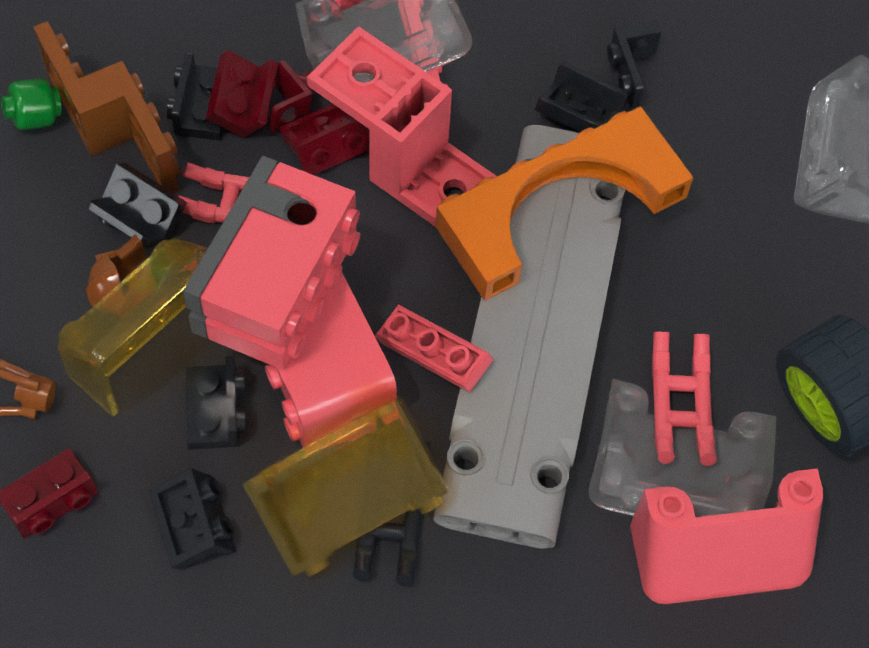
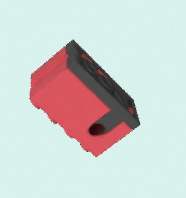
(273, 262)

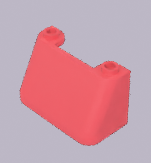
(730, 552)

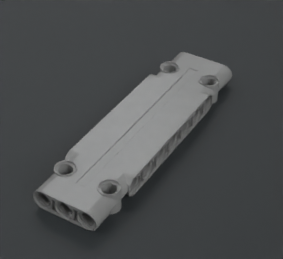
(543, 343)

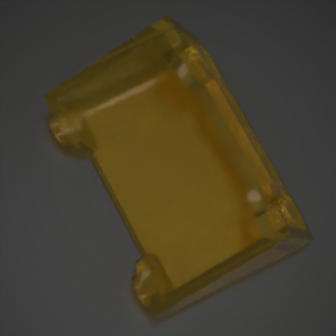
(346, 485)

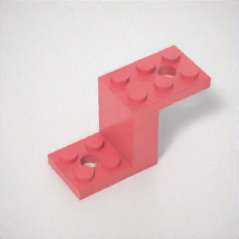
(405, 118)

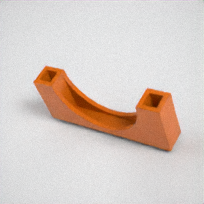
(622, 152)

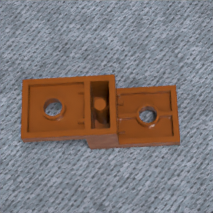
(109, 108)

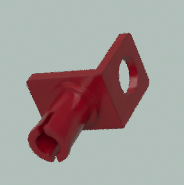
(297, 95)

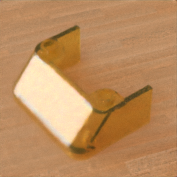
(127, 318)

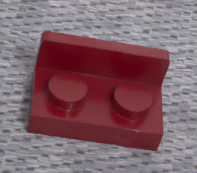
(241, 94)
(325, 138)
(47, 494)

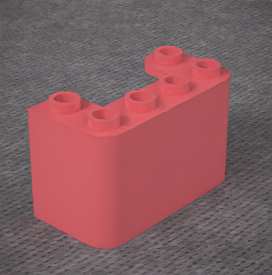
(336, 373)

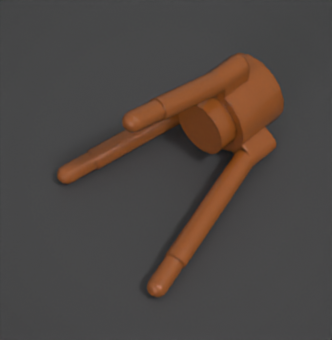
(32, 390)

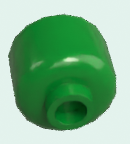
(31, 104)

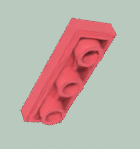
(434, 348)

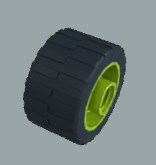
(829, 382)

